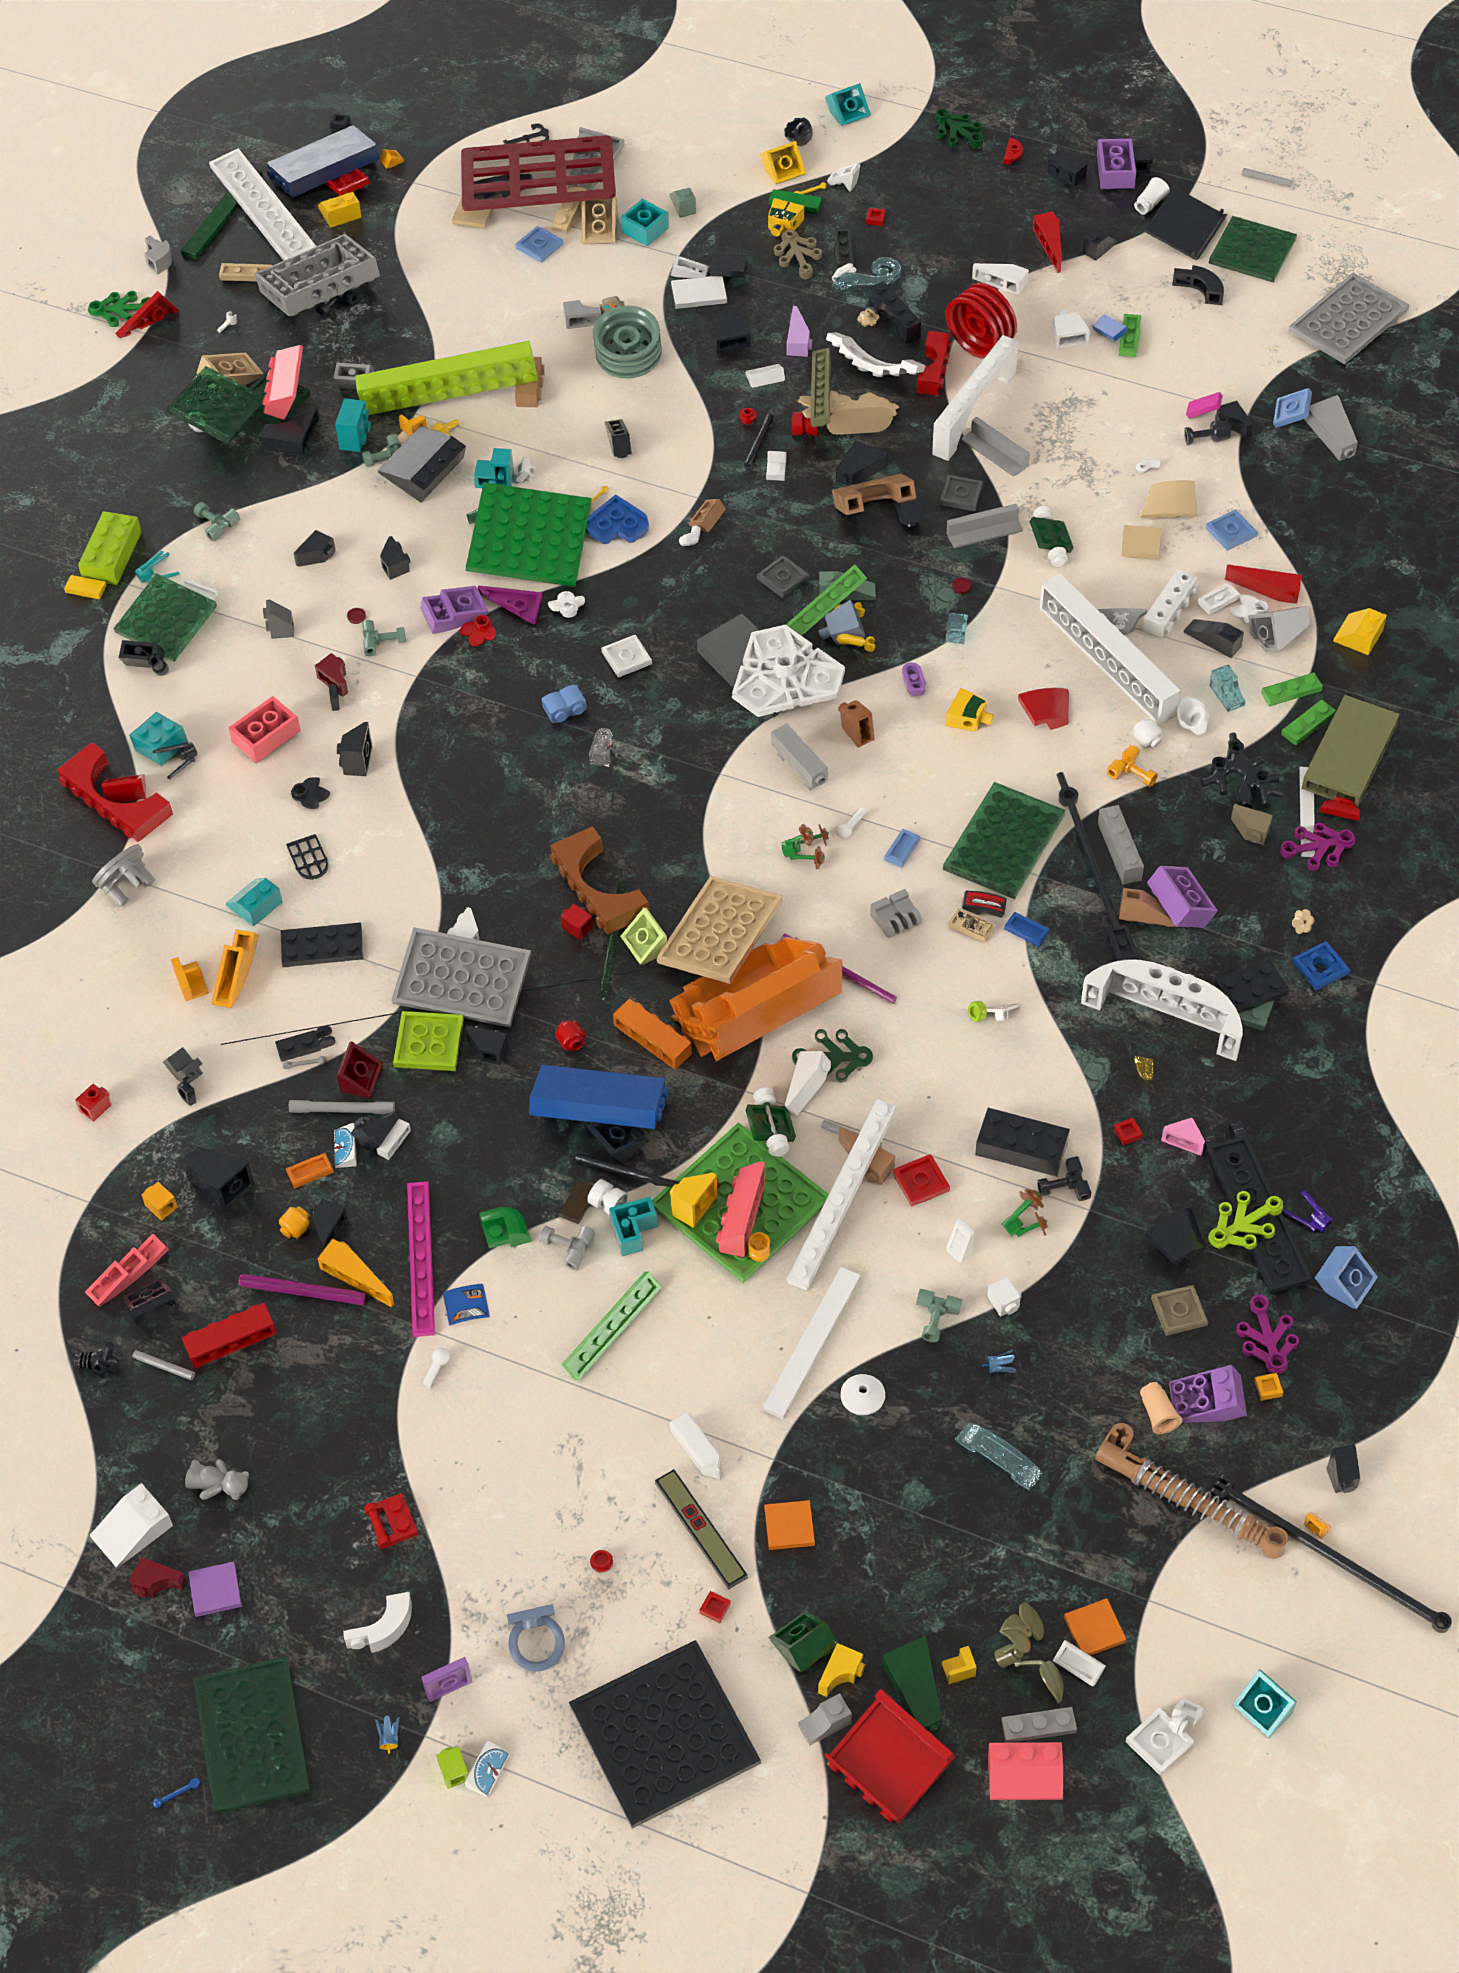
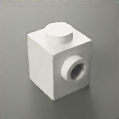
(1004, 1296)

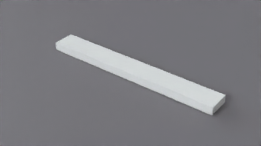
(811, 1343)

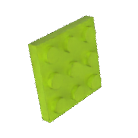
(428, 1041)

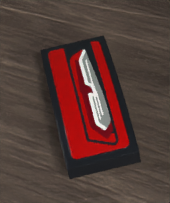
(984, 902)

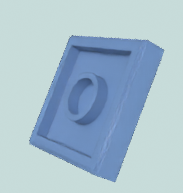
(539, 244)
(1292, 407)
(1231, 530)

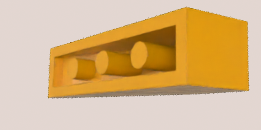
(345, 1265)

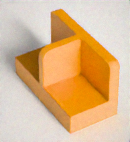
(189, 979)

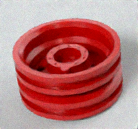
(980, 319)

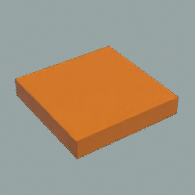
(789, 1525)
(1095, 1627)

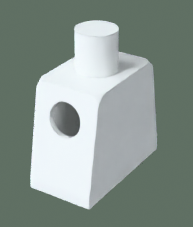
(1069, 330)

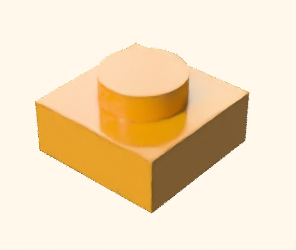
(1268, 1386)

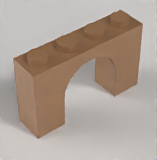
(851, 498)

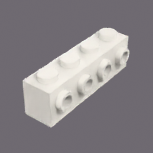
(1170, 604)

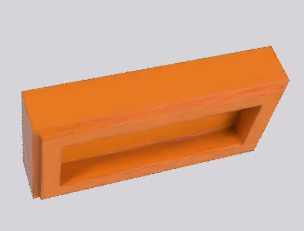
(309, 1170)

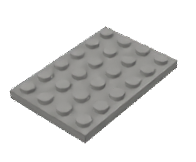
(1348, 318)
(461, 977)

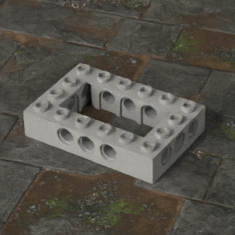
(341, 259)

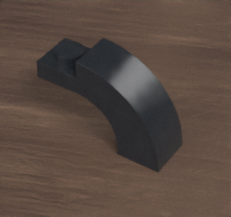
(1202, 280)

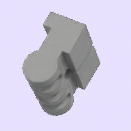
(888, 911)

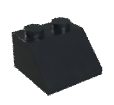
(355, 750)

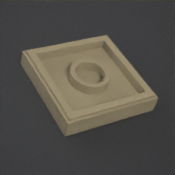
(1179, 1310)

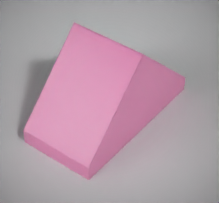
(1185, 1136)

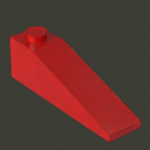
(1048, 232)
(1273, 584)

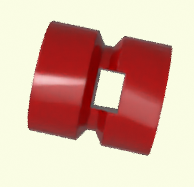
(802, 424)

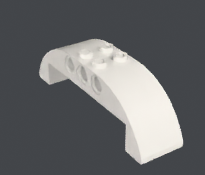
(1170, 993)

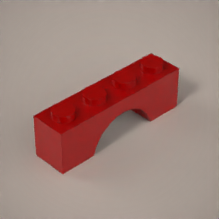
(937, 349)

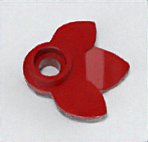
(478, 630)

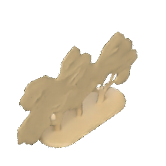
(850, 416)

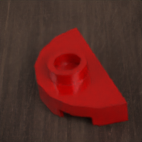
(1013, 152)
(1341, 807)

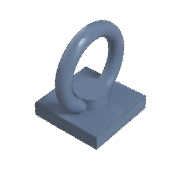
(530, 1619)

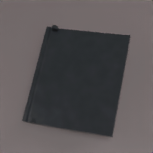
(1185, 223)

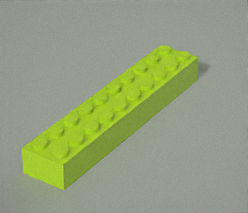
(447, 377)

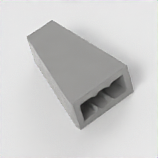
(1333, 427)

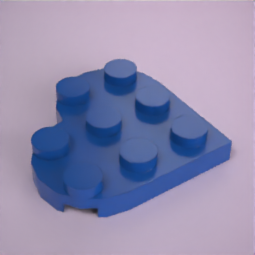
(615, 520)

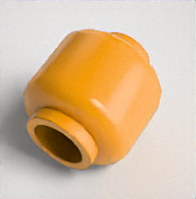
(294, 1222)

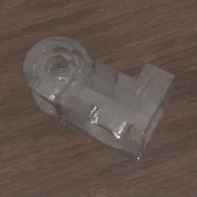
(600, 747)

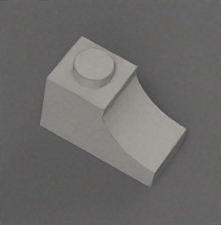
(579, 315)
(826, 1719)

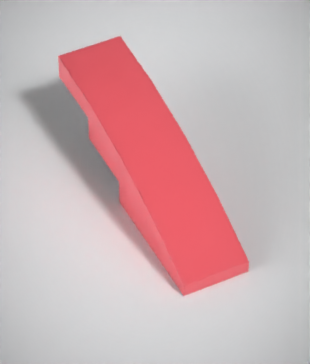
(127, 1271)

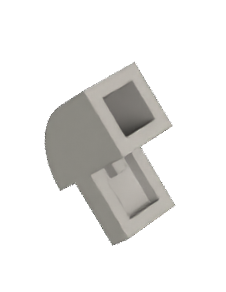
(157, 255)

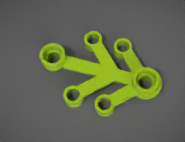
(1244, 1223)

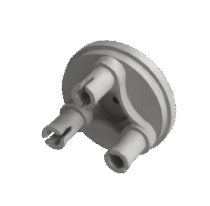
(124, 865)

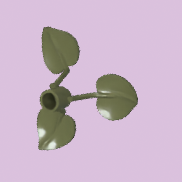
(1016, 1630)

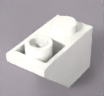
(465, 926)

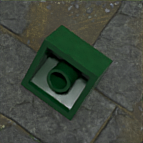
(804, 1641)

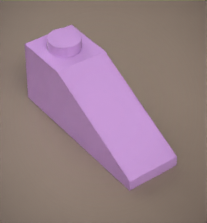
(798, 336)

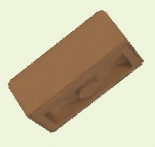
(708, 514)

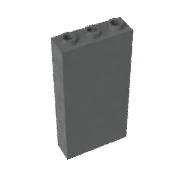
(726, 648)

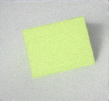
(644, 937)

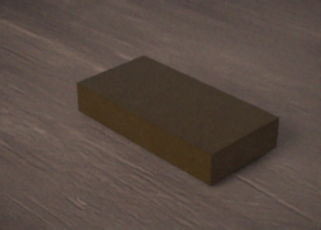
(577, 1202)

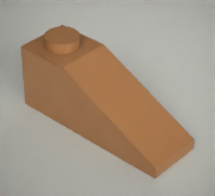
(881, 1164)

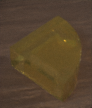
(1144, 1067)

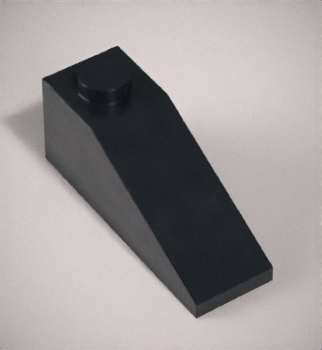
(618, 438)
(1216, 635)

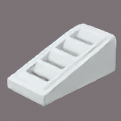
(685, 268)
(961, 1241)

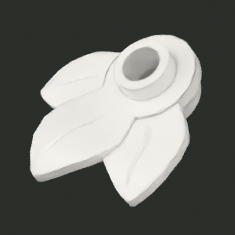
(567, 603)
(1249, 606)

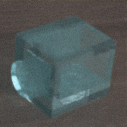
(956, 628)

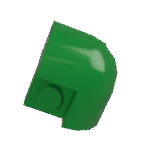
(504, 1226)

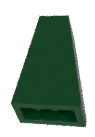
(914, 1682)

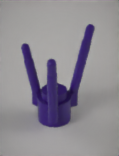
(1319, 1218)

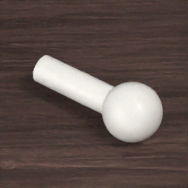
(845, 830)
(440, 1357)

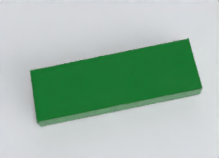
(810, 203)

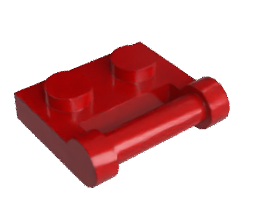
(398, 1518)

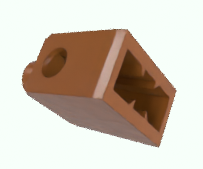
(857, 722)

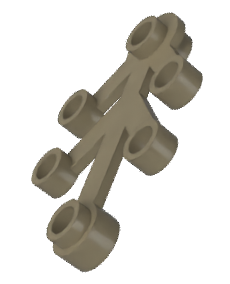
(791, 238)

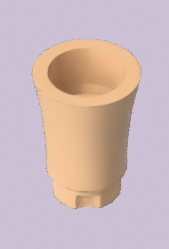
(1160, 1409)

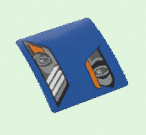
(466, 1303)

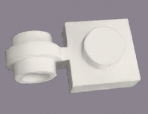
(1184, 1714)

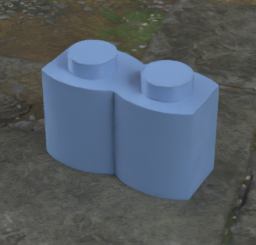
(564, 703)

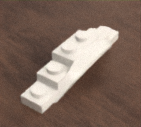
(868, 363)

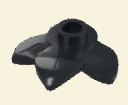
(310, 792)

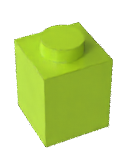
(452, 1766)

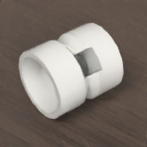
(604, 1196)

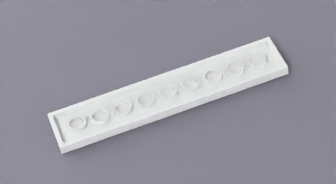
(261, 204)

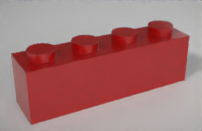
(229, 1335)

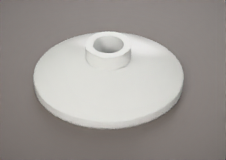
(859, 1402)

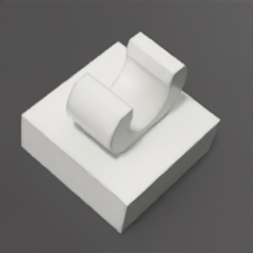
(524, 471)

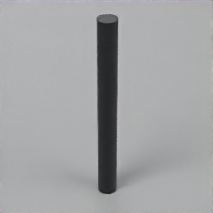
(756, 445)

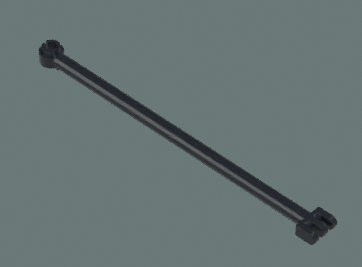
(1407, 1601)

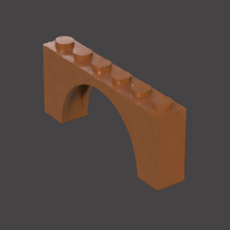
(609, 910)

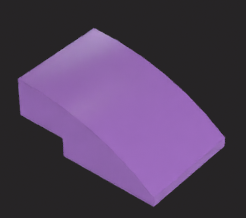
(452, 608)

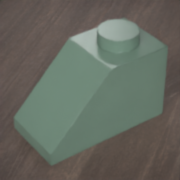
(684, 202)

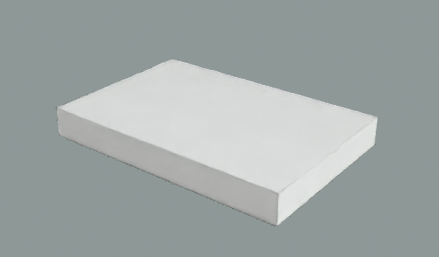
(698, 292)

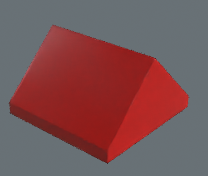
(125, 788)

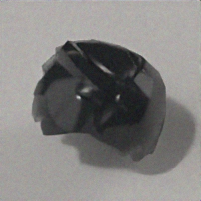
(799, 131)

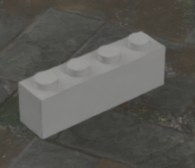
(1120, 844)

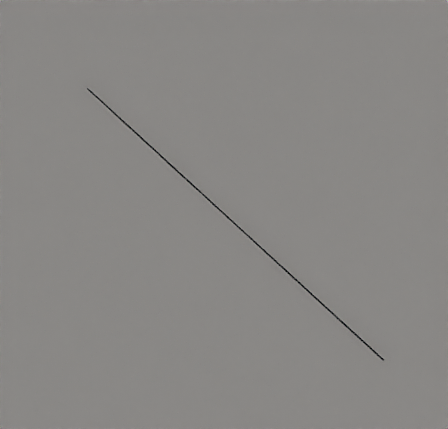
(420, 1009)

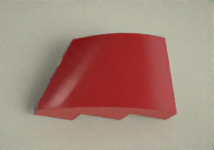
(1046, 706)

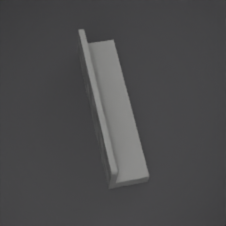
(996, 447)
(984, 526)

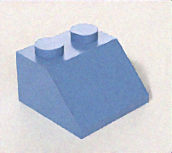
(1346, 1276)

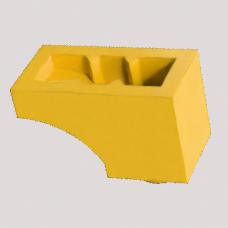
(842, 1667)

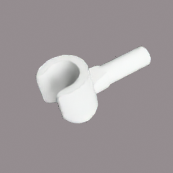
(230, 320)

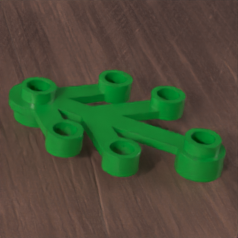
(101, 308)

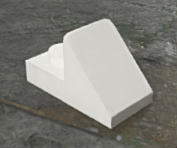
(846, 175)
(776, 465)

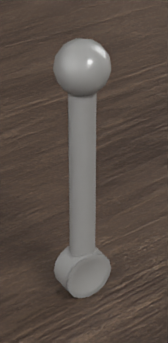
(287, 1065)

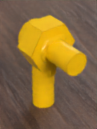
(445, 428)

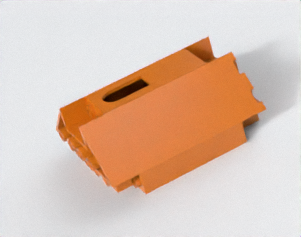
(767, 992)

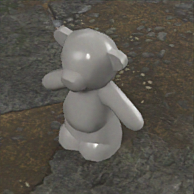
(216, 1479)

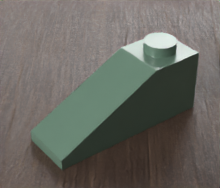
(864, 591)

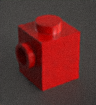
(576, 921)
(93, 1102)

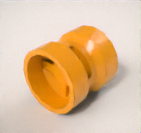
(759, 1247)

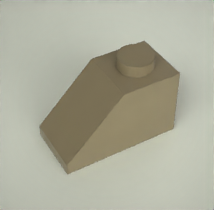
(1251, 823)

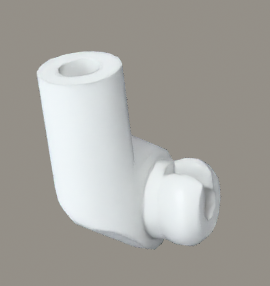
(848, 268)
(1145, 464)
(690, 538)

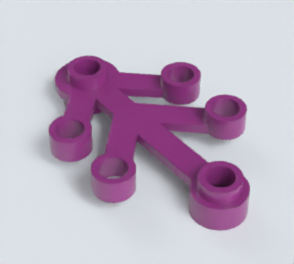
(1341, 840)
(1268, 1338)

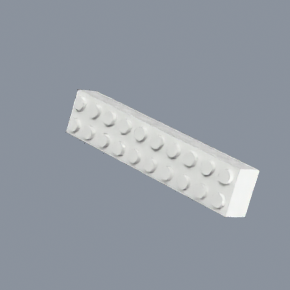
(1110, 649)

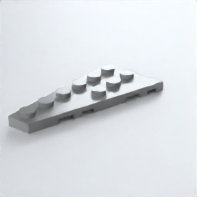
(617, 145)

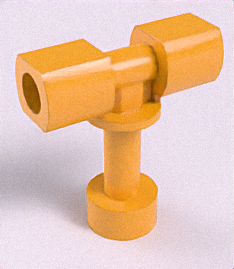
(1127, 765)

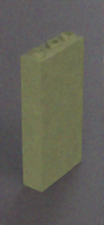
(1350, 750)

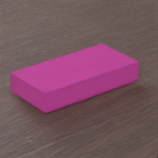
(1204, 405)

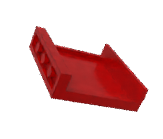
(890, 1758)

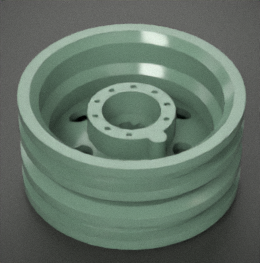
(621, 347)

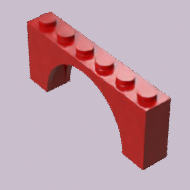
(134, 818)

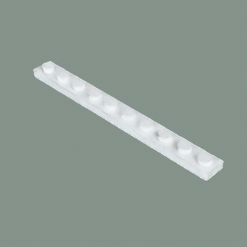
(841, 1195)

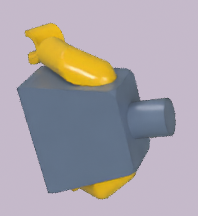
(846, 626)

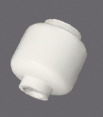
(1147, 733)

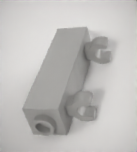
(799, 756)

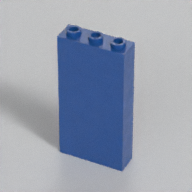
(598, 1096)

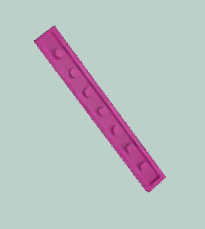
(421, 1259)

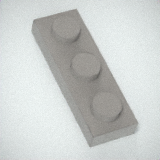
(1039, 1725)

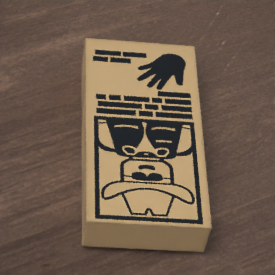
(971, 925)

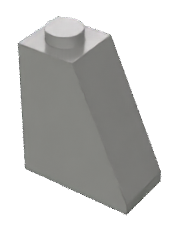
(1278, 627)

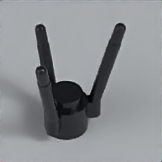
(185, 751)

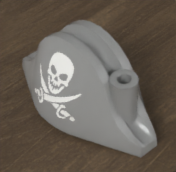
(1124, 618)

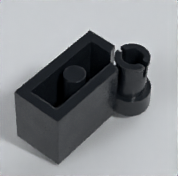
(143, 655)

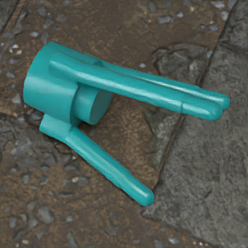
(145, 571)

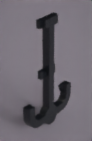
(543, 132)

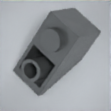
(278, 620)

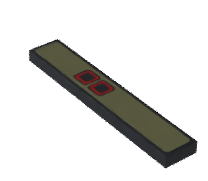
(701, 1529)

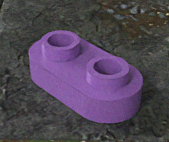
(916, 682)

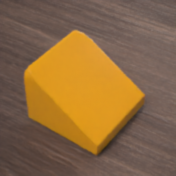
(390, 158)
(1316, 1525)

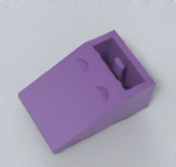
(1209, 1396)

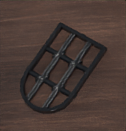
(316, 862)

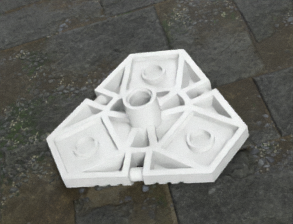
(779, 671)

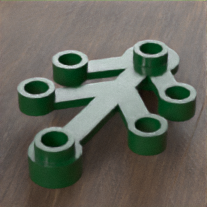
(943, 117)
(837, 1056)

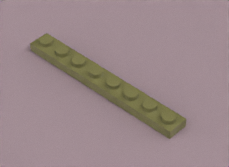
(820, 387)

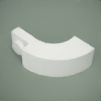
(387, 1629)

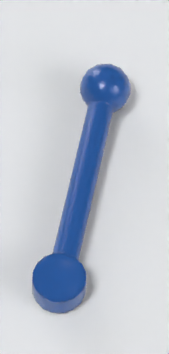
(194, 1783)

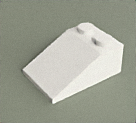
(131, 1526)

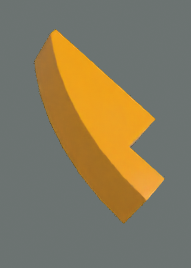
(234, 968)

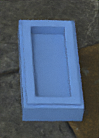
(902, 848)

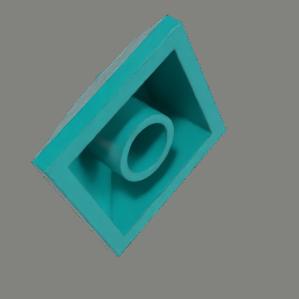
(848, 104)

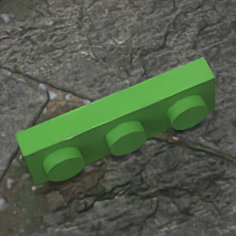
(1129, 340)
(1291, 689)
(1308, 722)

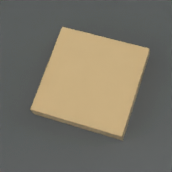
(471, 218)
(1141, 542)

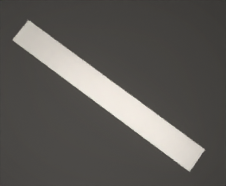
(1306, 811)

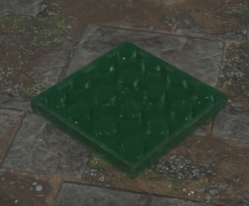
(1253, 249)
(216, 405)
(165, 615)

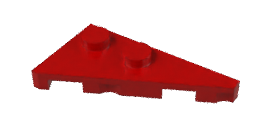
(149, 313)

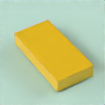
(85, 587)

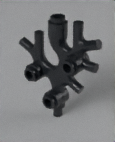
(1251, 780)

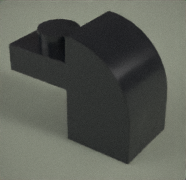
(183, 1066)

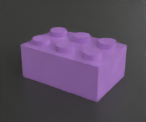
(1116, 163)
(1182, 896)

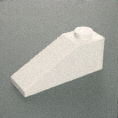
(1002, 276)
(807, 1079)

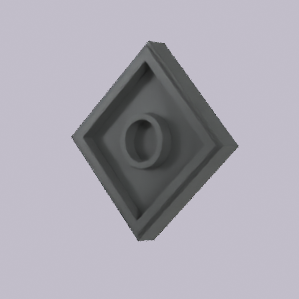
(961, 493)
(782, 576)

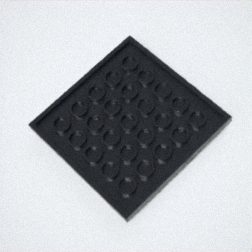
(664, 1733)

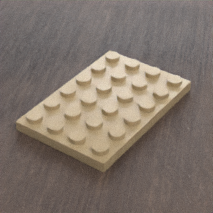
(720, 929)

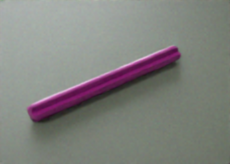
(302, 1289)

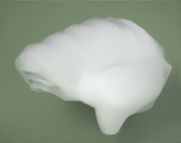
(1193, 715)

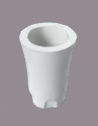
(1152, 195)

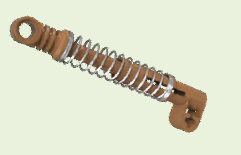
(1184, 1494)

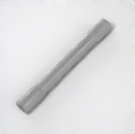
(306, 1106)

